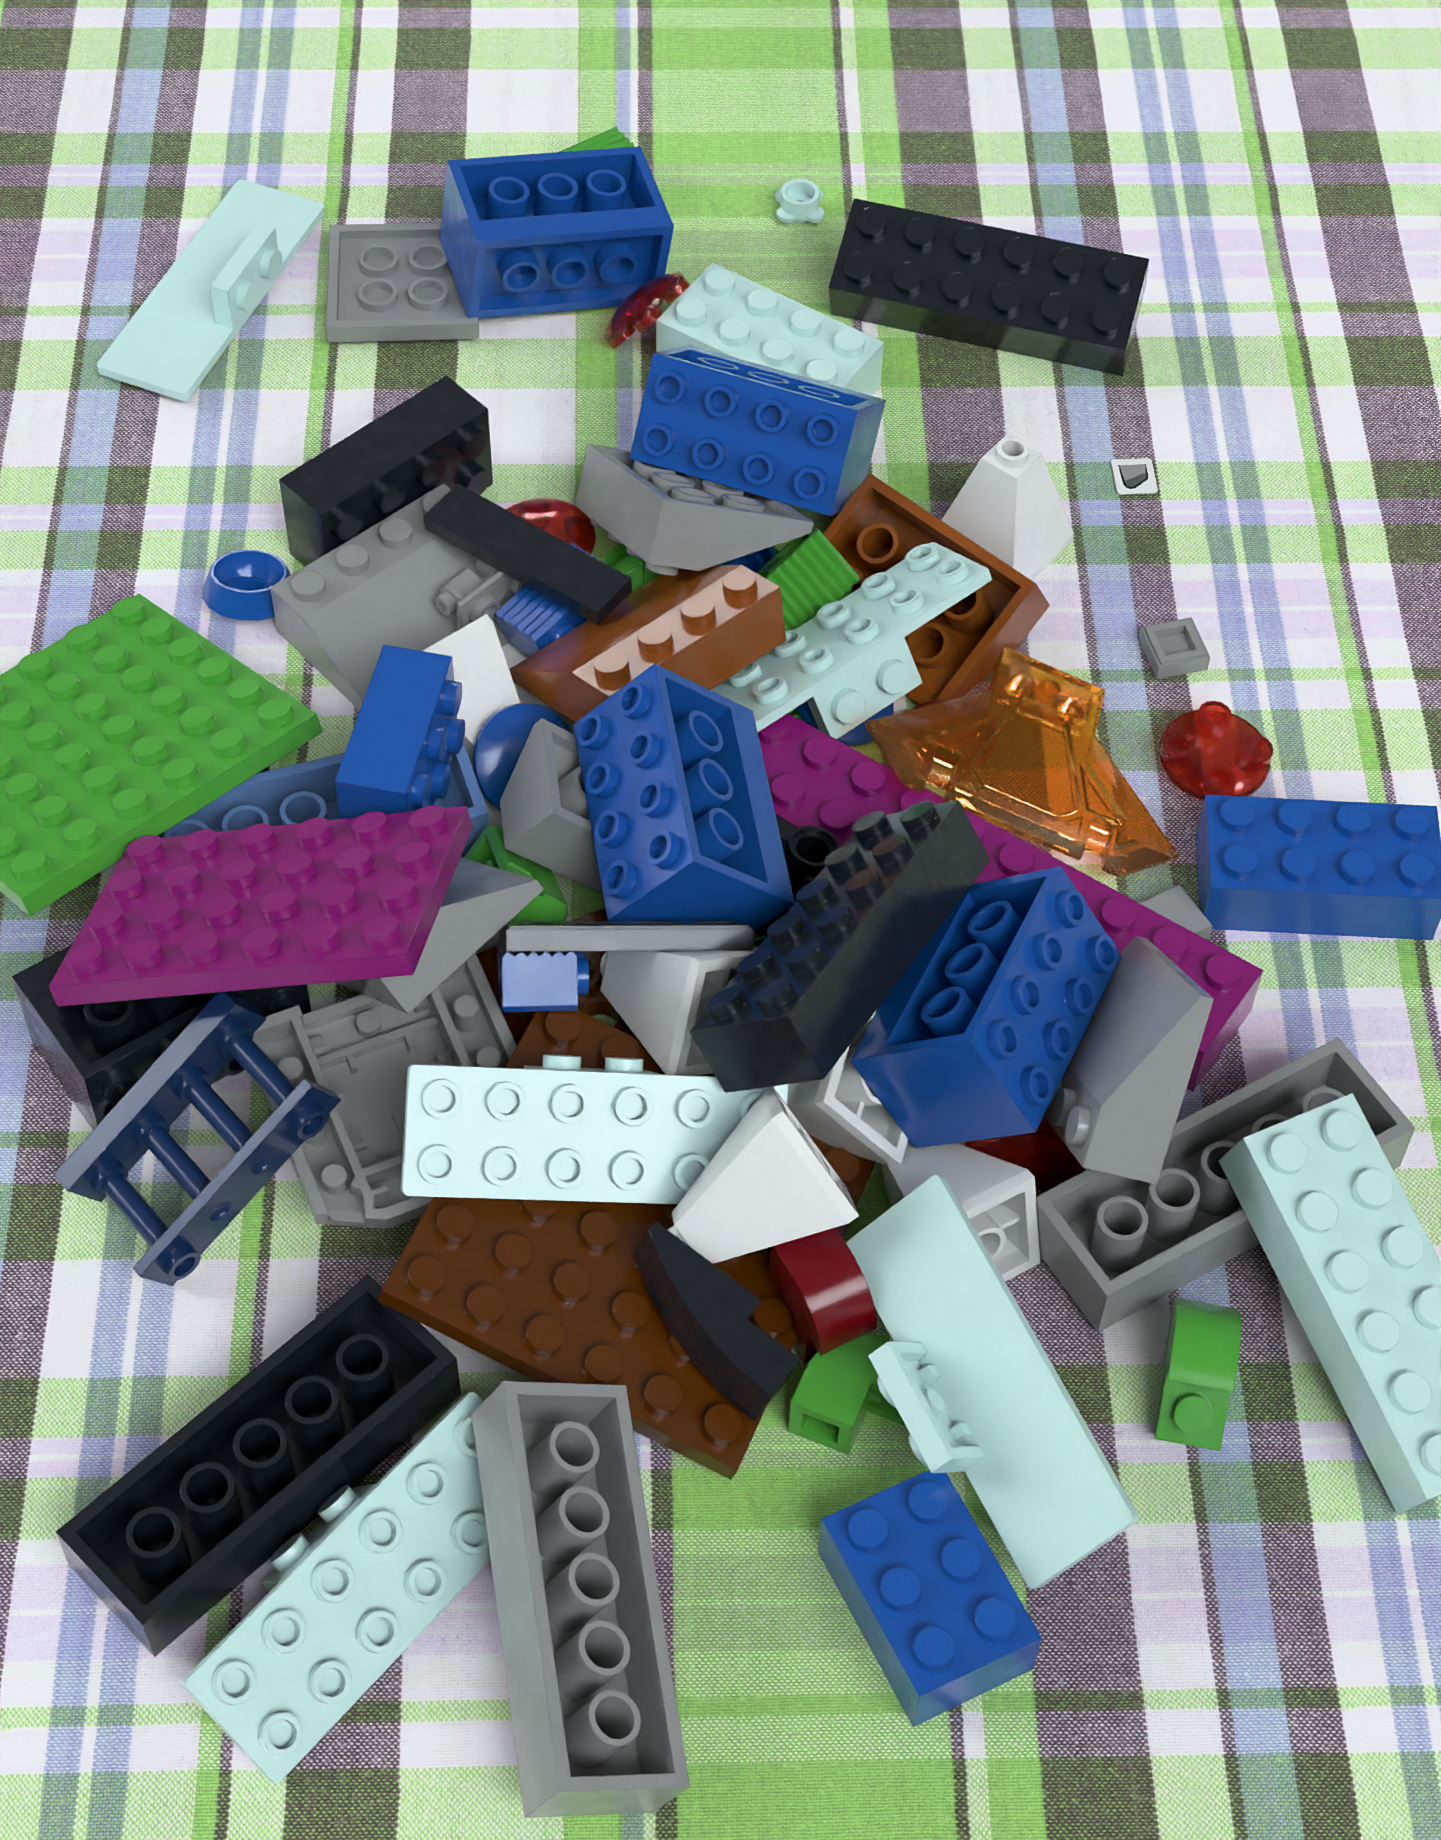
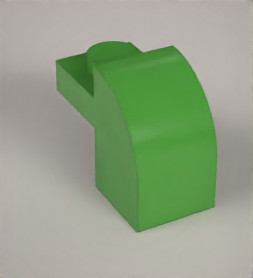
(1198, 1374)
(838, 1393)

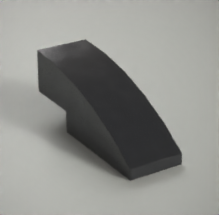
(712, 1323)

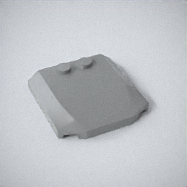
(363, 1056)

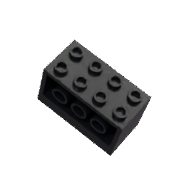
(109, 1045)

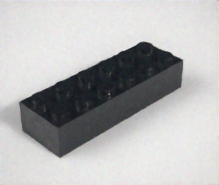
(988, 286)
(840, 947)
(259, 1464)

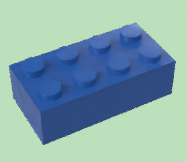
(1319, 867)

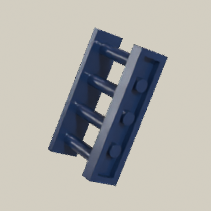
(158, 1098)

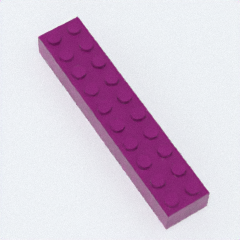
(833, 786)

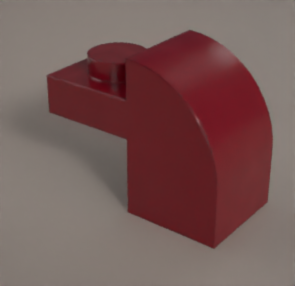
(823, 1291)

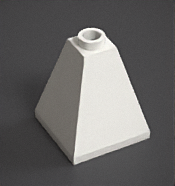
(1012, 508)
(483, 675)
(665, 997)
(847, 1112)
(762, 1188)
(991, 1191)

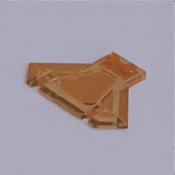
(1028, 764)

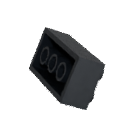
(386, 466)

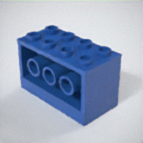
(552, 230)
(756, 428)
(681, 805)
(989, 1012)

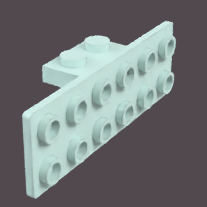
(211, 290)
(855, 650)
(564, 1131)
(983, 1386)
(349, 1598)

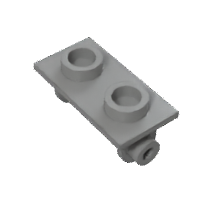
(474, 597)

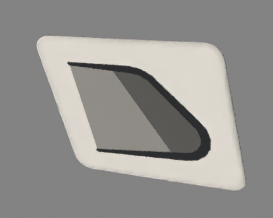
(1134, 476)

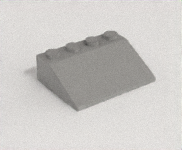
(679, 517)
(372, 595)
(473, 911)
(1132, 1066)

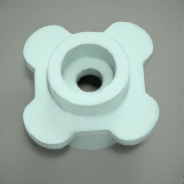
(799, 202)

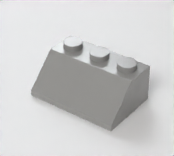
(548, 809)

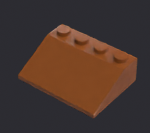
(688, 623)
(966, 639)

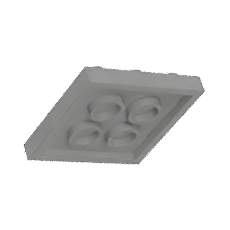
(392, 285)

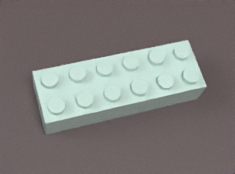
(1356, 1281)

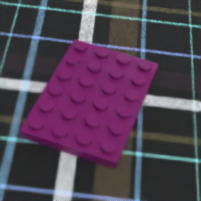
(266, 907)

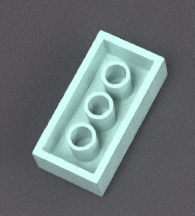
(769, 329)

